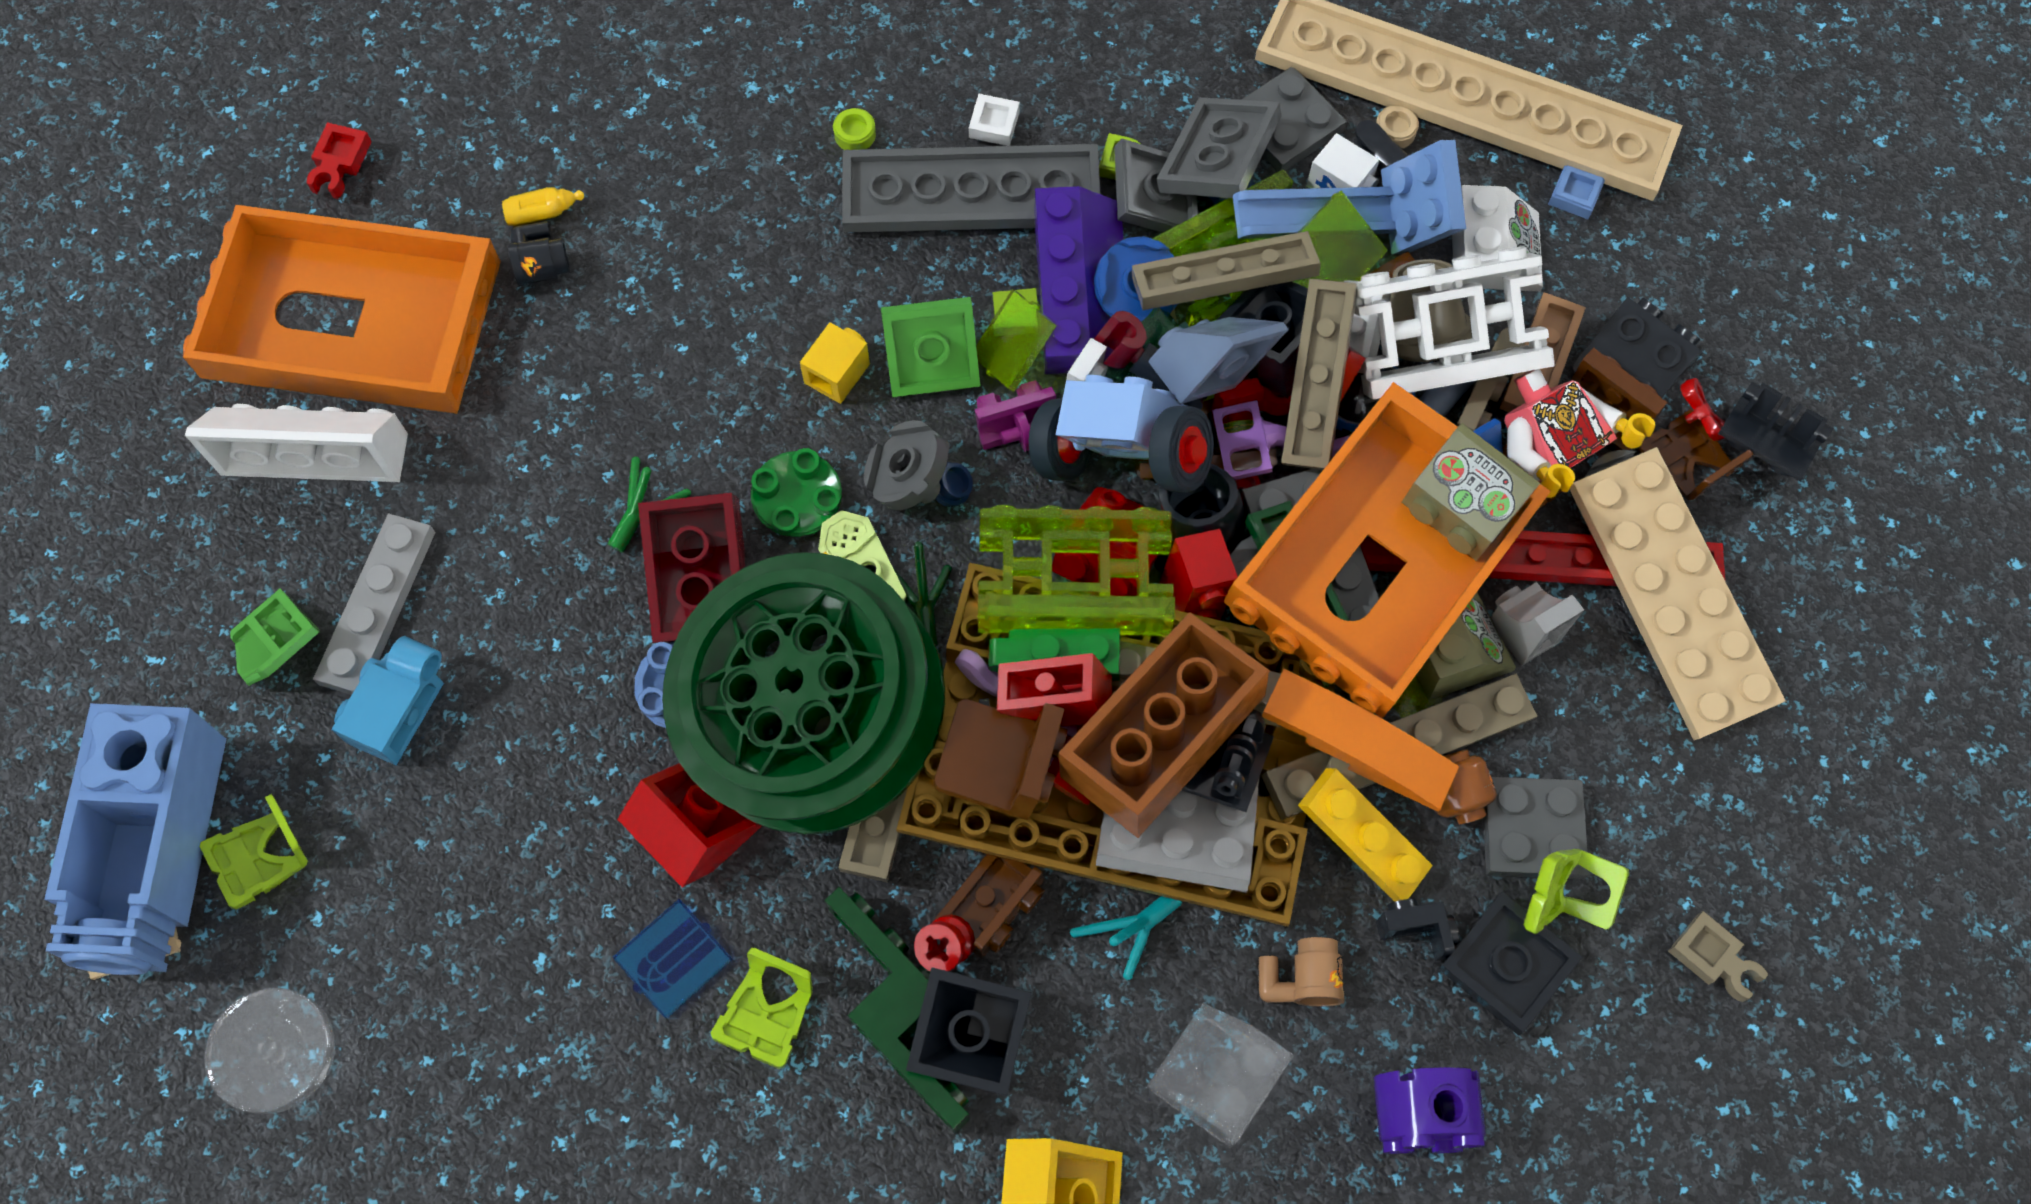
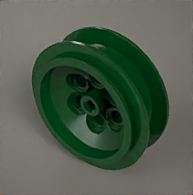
(878, 723)

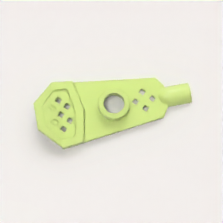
(864, 551)

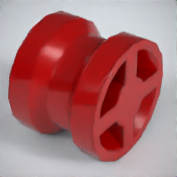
(954, 935)

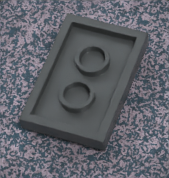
(1219, 147)

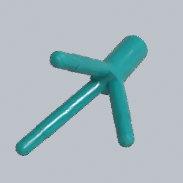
(1131, 925)

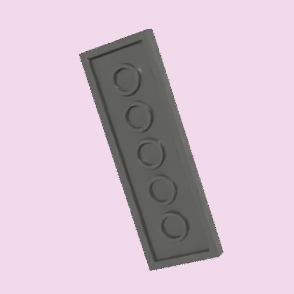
(957, 185)

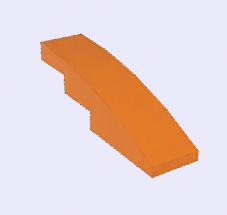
(1361, 740)

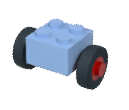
(1121, 423)

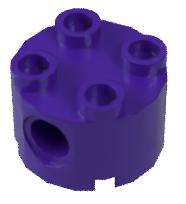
(1429, 1110)

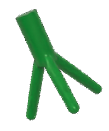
(636, 492)

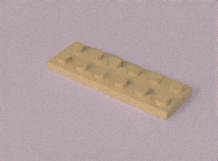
(1676, 594)

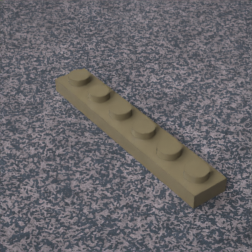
(1441, 727)

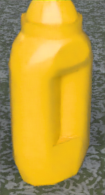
(538, 205)

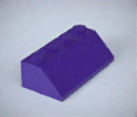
(1071, 237)

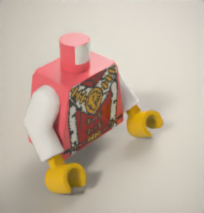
(1563, 428)

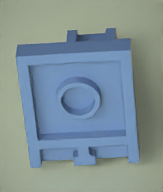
(1415, 205)

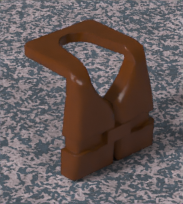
(1687, 445)

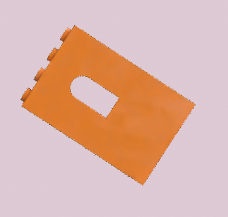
(415, 328)
(1356, 498)

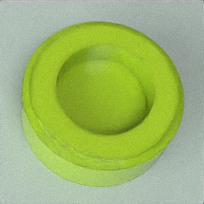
(854, 129)

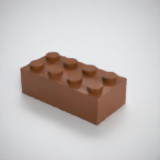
(1163, 724)

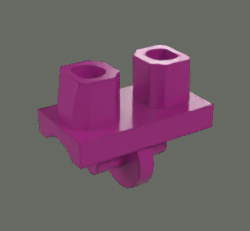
(1011, 419)

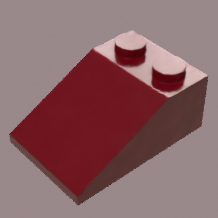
(686, 554)

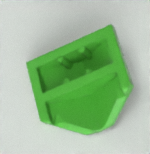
(270, 637)

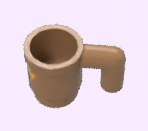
(1316, 975)

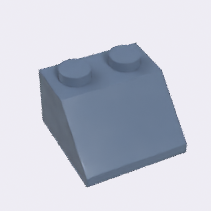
(1213, 355)

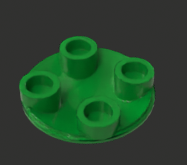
(795, 493)

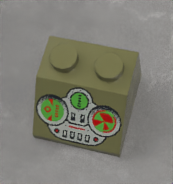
(1469, 492)
(1466, 654)

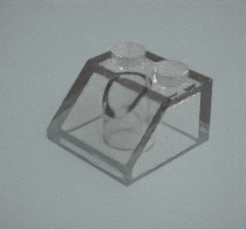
(1220, 1073)

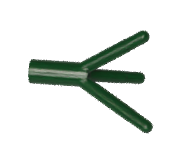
(925, 604)

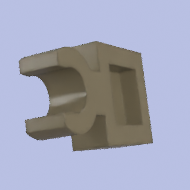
(1712, 952)

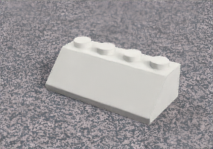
(301, 443)

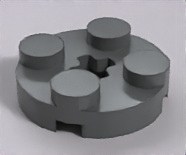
(926, 459)

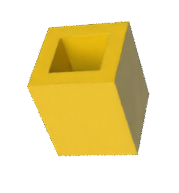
(835, 362)

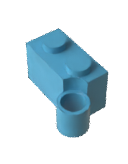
(390, 700)

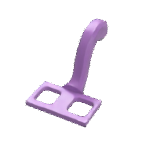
(1261, 436)

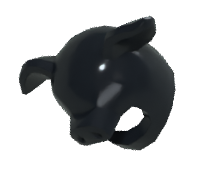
(1206, 509)

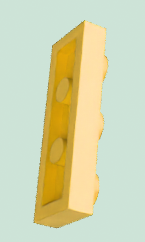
(1365, 835)

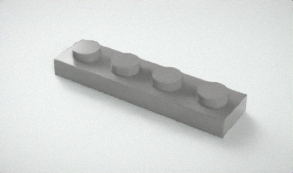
(375, 602)

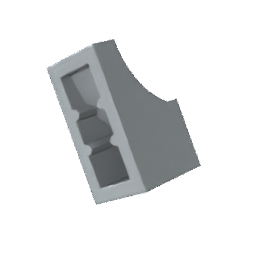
(1533, 620)

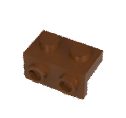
(1614, 386)
(994, 898)

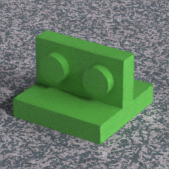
(931, 346)

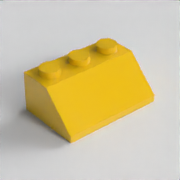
(1060, 1173)

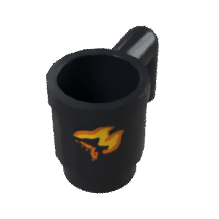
(535, 255)

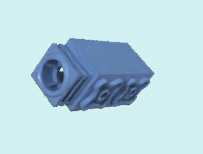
(132, 836)

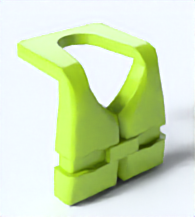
(242, 861)
(1549, 896)
(759, 1026)

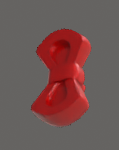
(1694, 395)

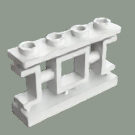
(1455, 358)

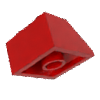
(683, 825)

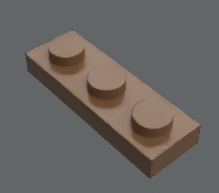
(1562, 321)

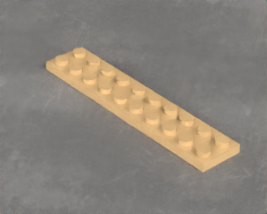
(1471, 93)

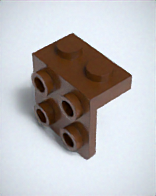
(1000, 757)

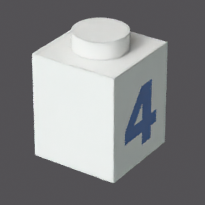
(1343, 166)

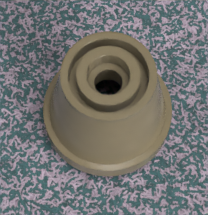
(1447, 317)

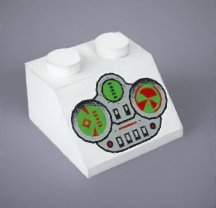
(1496, 222)

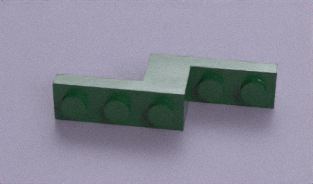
(894, 1007)

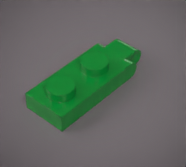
(1051, 643)

